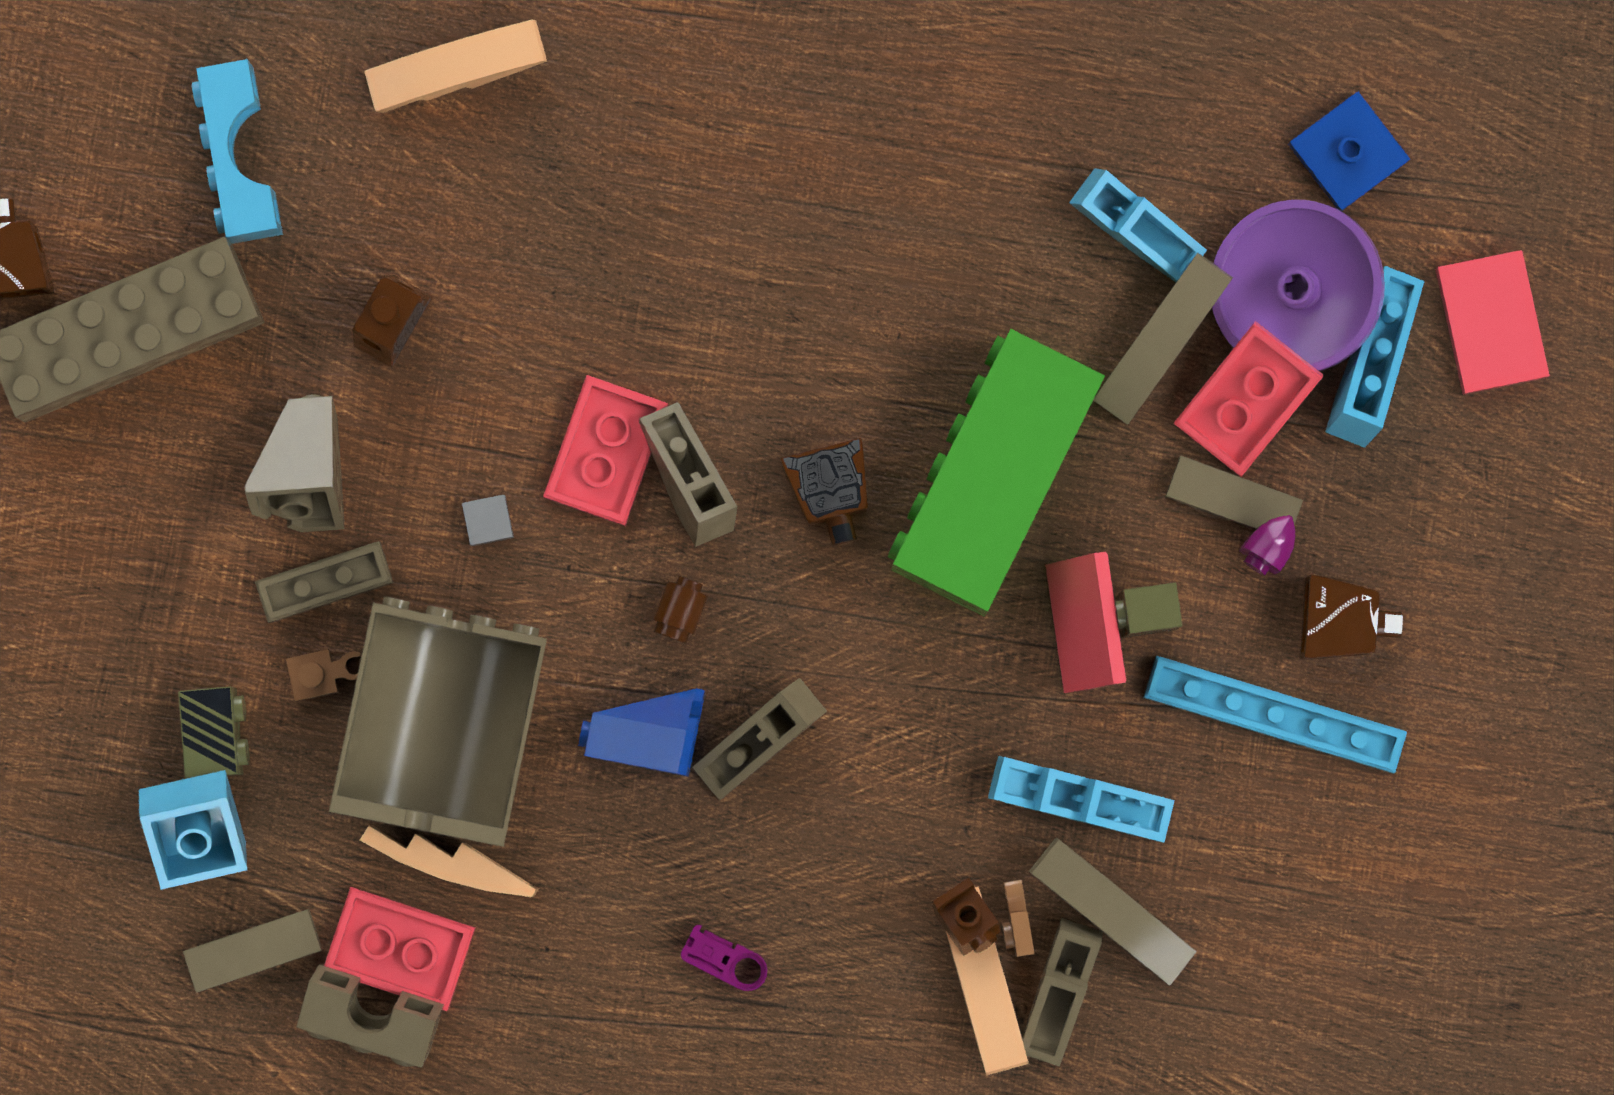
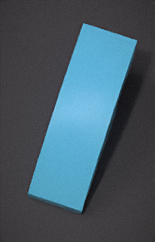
(1136, 224)

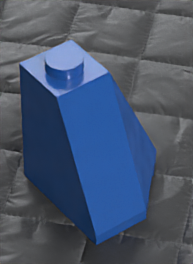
(647, 733)

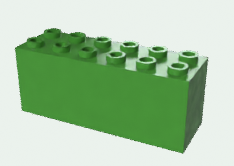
(995, 471)

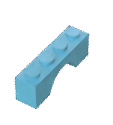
(228, 99)

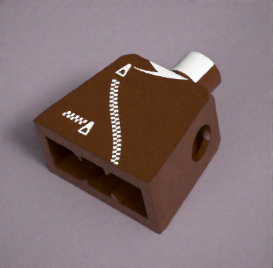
(22, 257)
(1343, 620)

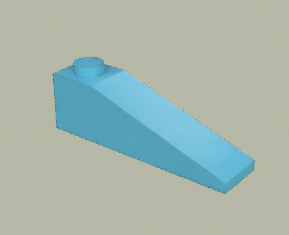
(1373, 369)

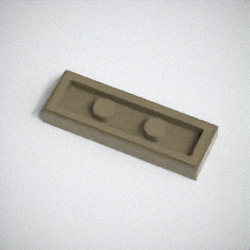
(1228, 495)
(324, 582)
(252, 950)

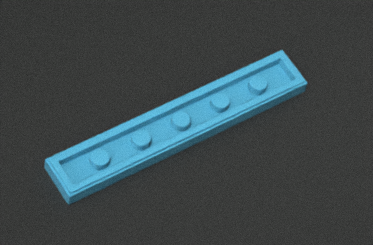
(1275, 714)

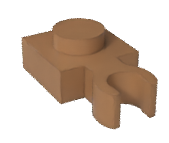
(317, 673)
(1017, 931)

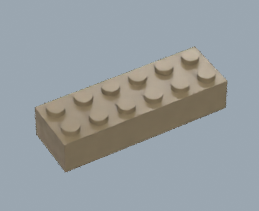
(125, 329)

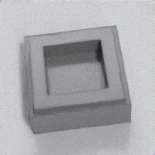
(487, 520)

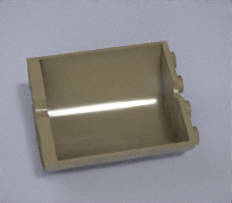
(438, 722)

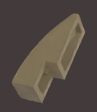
(1061, 991)

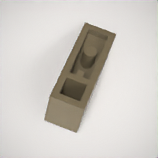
(689, 475)
(759, 738)

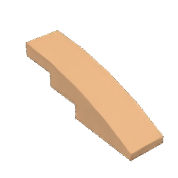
(456, 66)
(466, 867)
(989, 1006)

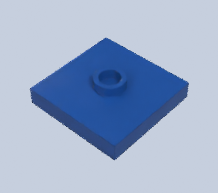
(1348, 151)

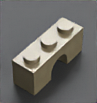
(334, 1013)

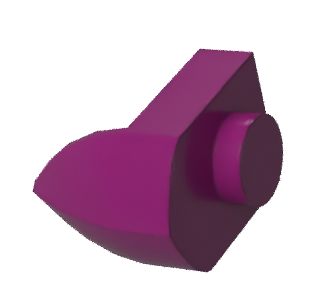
(1270, 545)

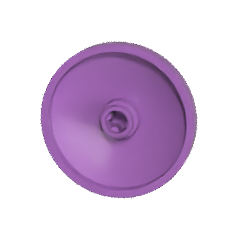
(1303, 278)

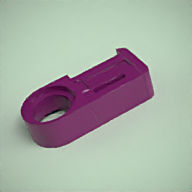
(719, 959)

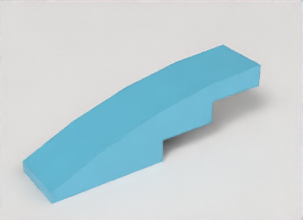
(1081, 799)

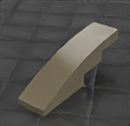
(1162, 338)
(1112, 911)

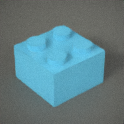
(192, 829)

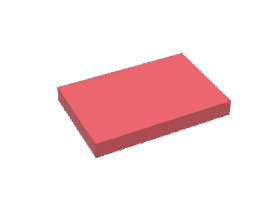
(1492, 322)
(1248, 399)
(603, 452)
(1085, 622)
(399, 947)

